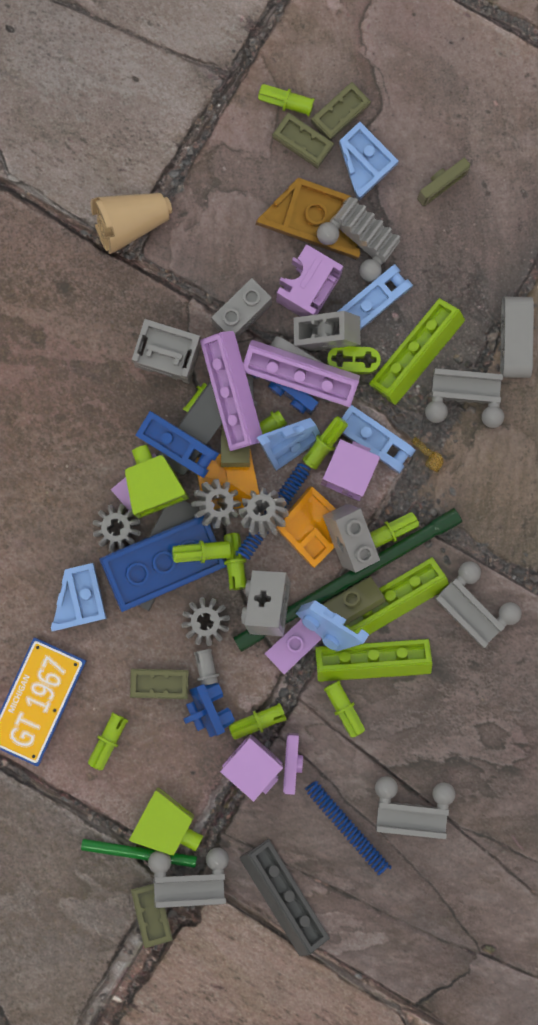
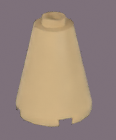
(128, 217)

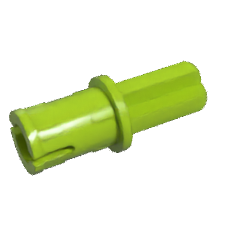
(286, 99)
(325, 443)
(394, 529)
(201, 551)
(235, 564)
(344, 709)
(257, 721)
(107, 741)

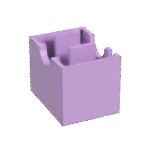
(313, 286)
(350, 469)
(252, 768)

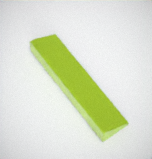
(417, 351)
(403, 595)
(374, 660)

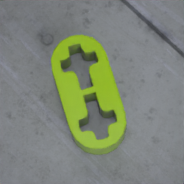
(353, 353)

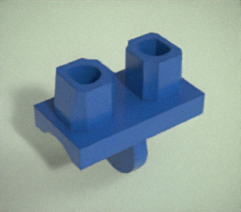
(203, 711)

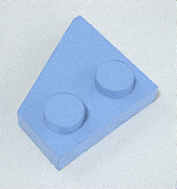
(365, 159)
(288, 442)
(79, 598)
(329, 626)

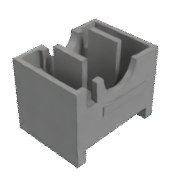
(166, 350)

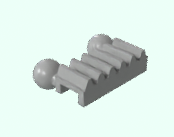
(365, 232)
(466, 387)
(470, 612)
(409, 818)
(189, 890)

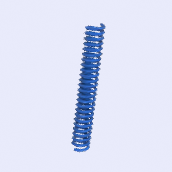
(302, 475)
(350, 824)

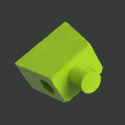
(152, 483)
(165, 825)

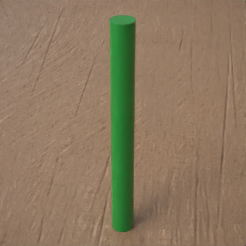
(134, 852)

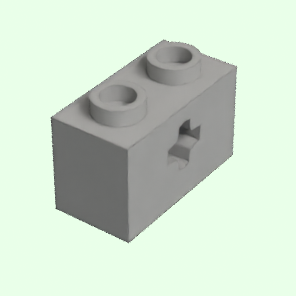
(242, 309)
(327, 331)
(351, 537)
(272, 617)

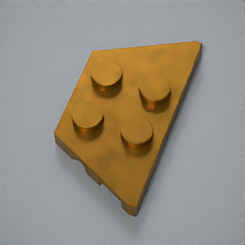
(303, 210)

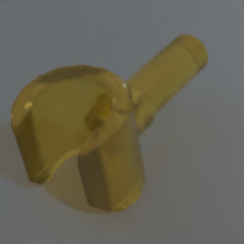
(434, 461)

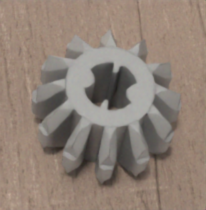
(206, 505)
(252, 512)
(108, 522)
(196, 626)

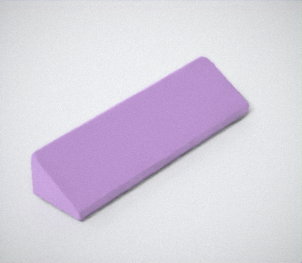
(300, 373)
(231, 390)

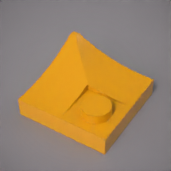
(240, 479)
(306, 527)

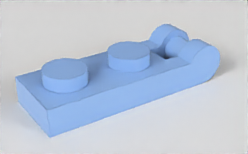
(377, 296)
(376, 437)

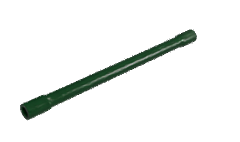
(436, 527)

